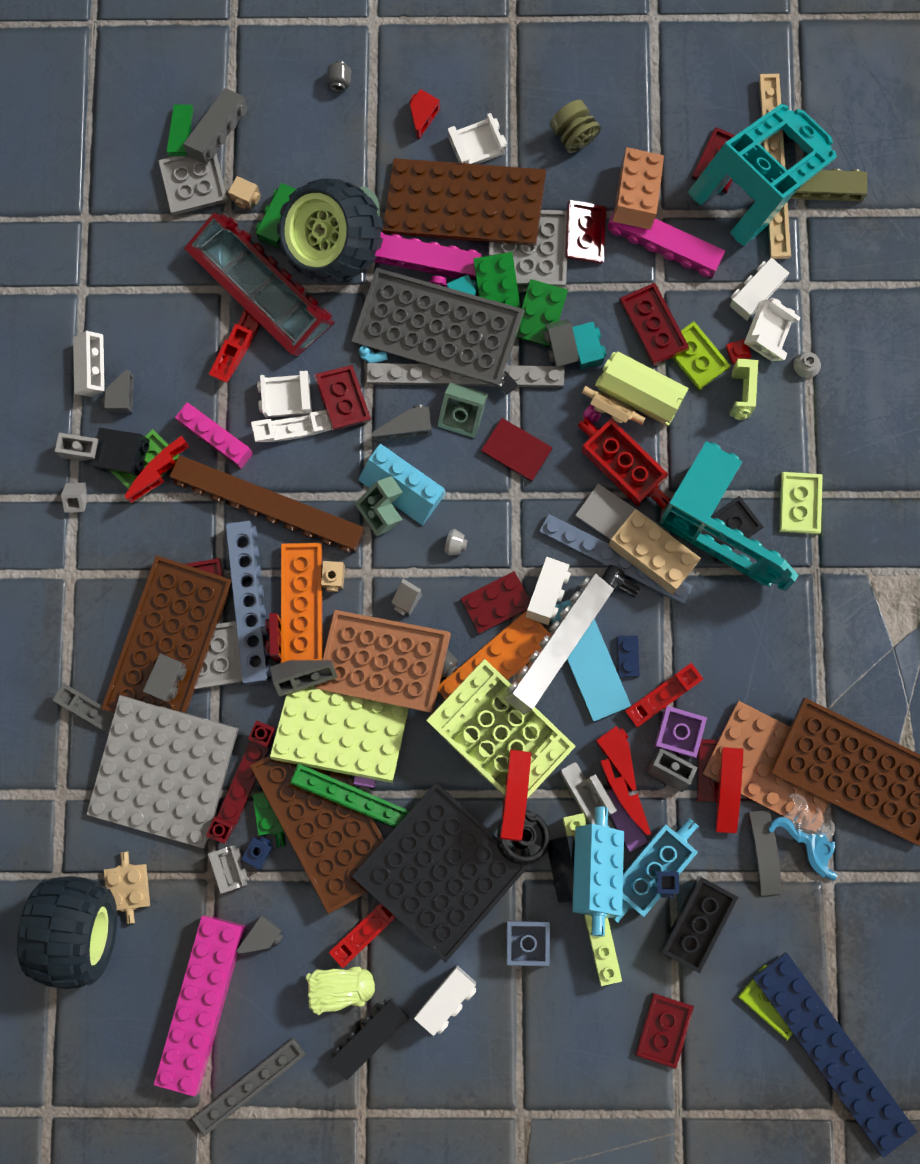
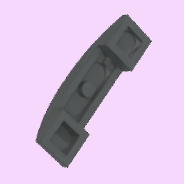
(84, 707)
(766, 853)

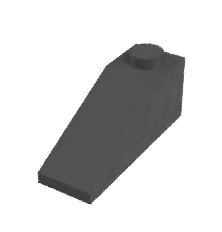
(410, 423)
(301, 674)

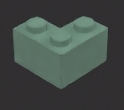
(377, 505)

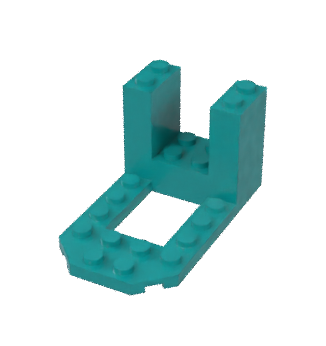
(760, 172)
(692, 511)

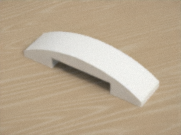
(291, 428)

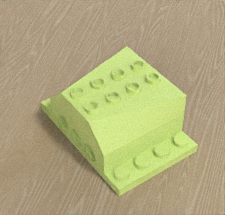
(487, 727)

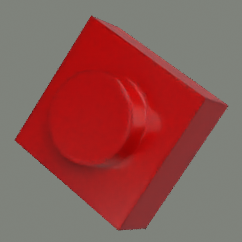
(738, 350)

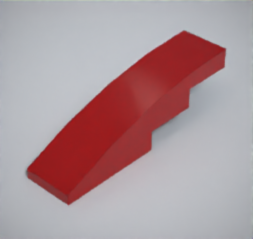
(235, 347)
(151, 474)
(729, 790)
(515, 795)
(630, 804)

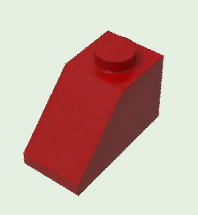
(423, 111)

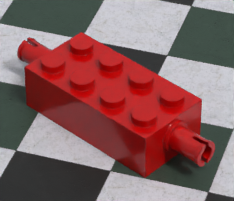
(624, 462)

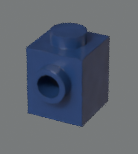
(258, 852)
(666, 883)

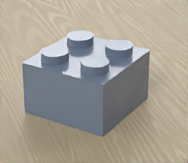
(528, 943)

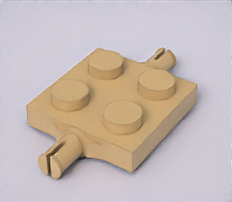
(619, 411)
(128, 886)

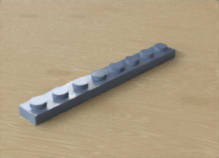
(603, 554)

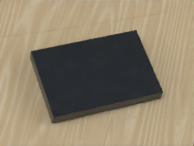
(736, 516)
(561, 857)

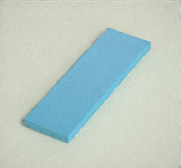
(595, 673)

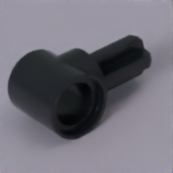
(615, 577)

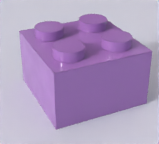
(680, 732)

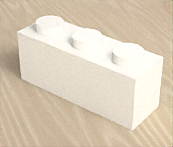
(758, 288)
(88, 363)
(548, 591)

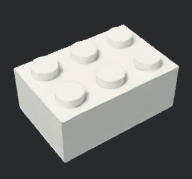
(446, 1001)

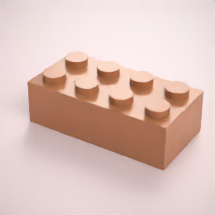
(638, 188)

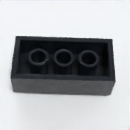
(698, 924)

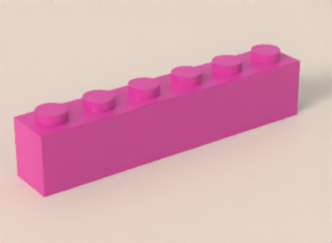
(673, 245)
(426, 257)

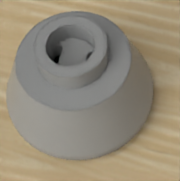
(807, 365)
(455, 543)

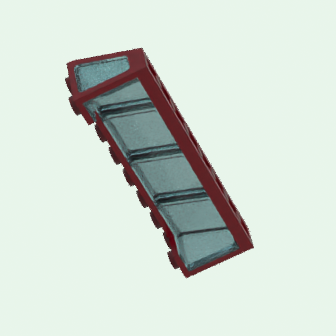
(259, 283)

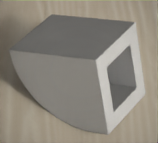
(74, 497)

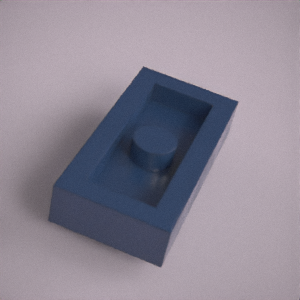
(628, 656)

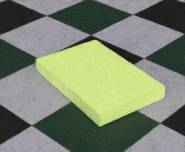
(800, 503)

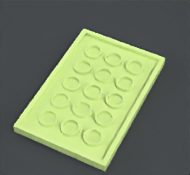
(340, 734)

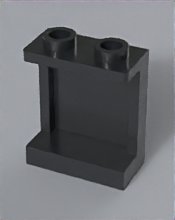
(120, 451)

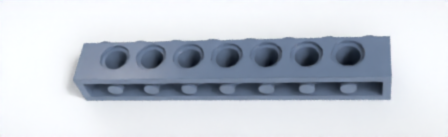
(236, 533)

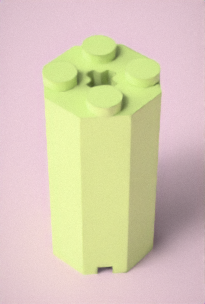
(641, 388)

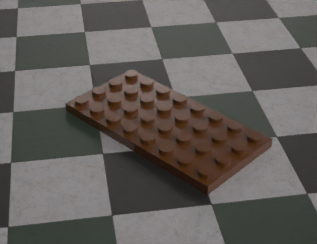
(464, 201)
(172, 619)
(852, 769)
(324, 835)

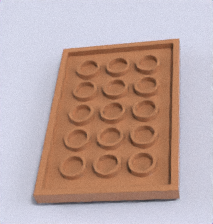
(385, 660)
(761, 740)

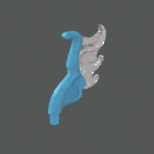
(811, 830)

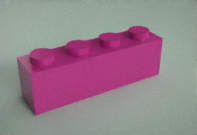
(214, 435)

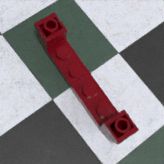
(242, 784)

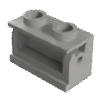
(228, 869)

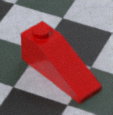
(617, 750)

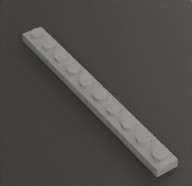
(427, 375)

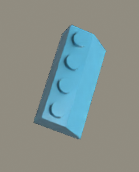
(419, 493)

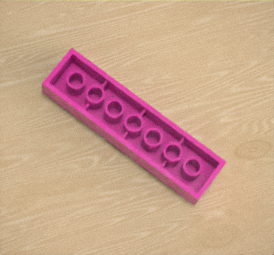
(199, 1005)

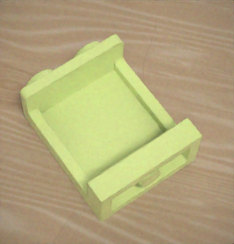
(748, 371)

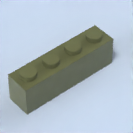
(835, 186)

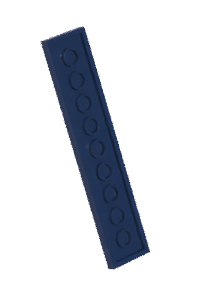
(834, 1054)

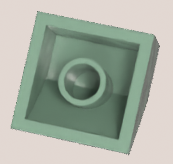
(462, 410)

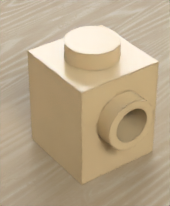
(244, 193)
(333, 576)

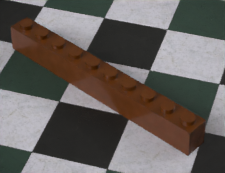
(267, 504)

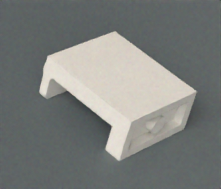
(478, 141)
(770, 329)
(285, 395)

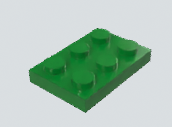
(497, 278)
(541, 306)

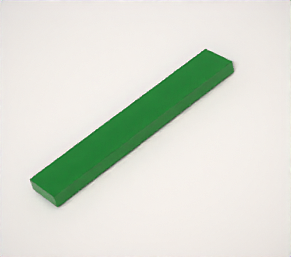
(347, 796)

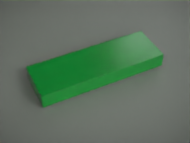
(179, 129)

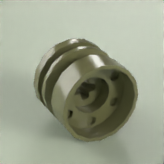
(575, 126)

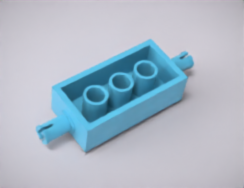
(663, 852)
(598, 871)

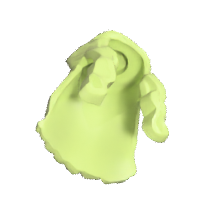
(339, 988)

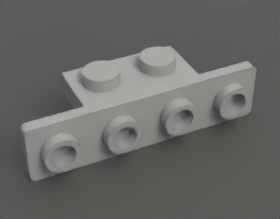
(587, 792)

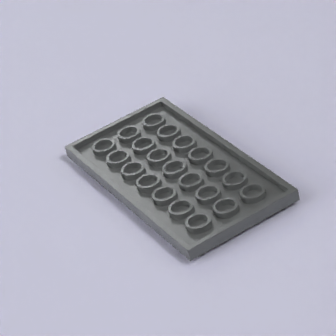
(438, 326)

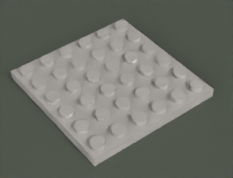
(162, 771)

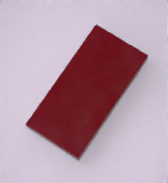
(654, 324)

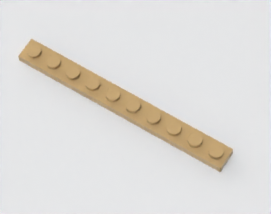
(779, 226)

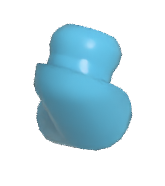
(370, 356)

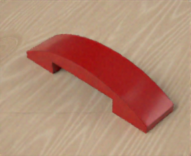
(664, 695)
(361, 935)

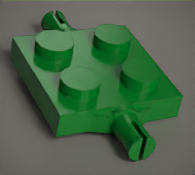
(266, 819)

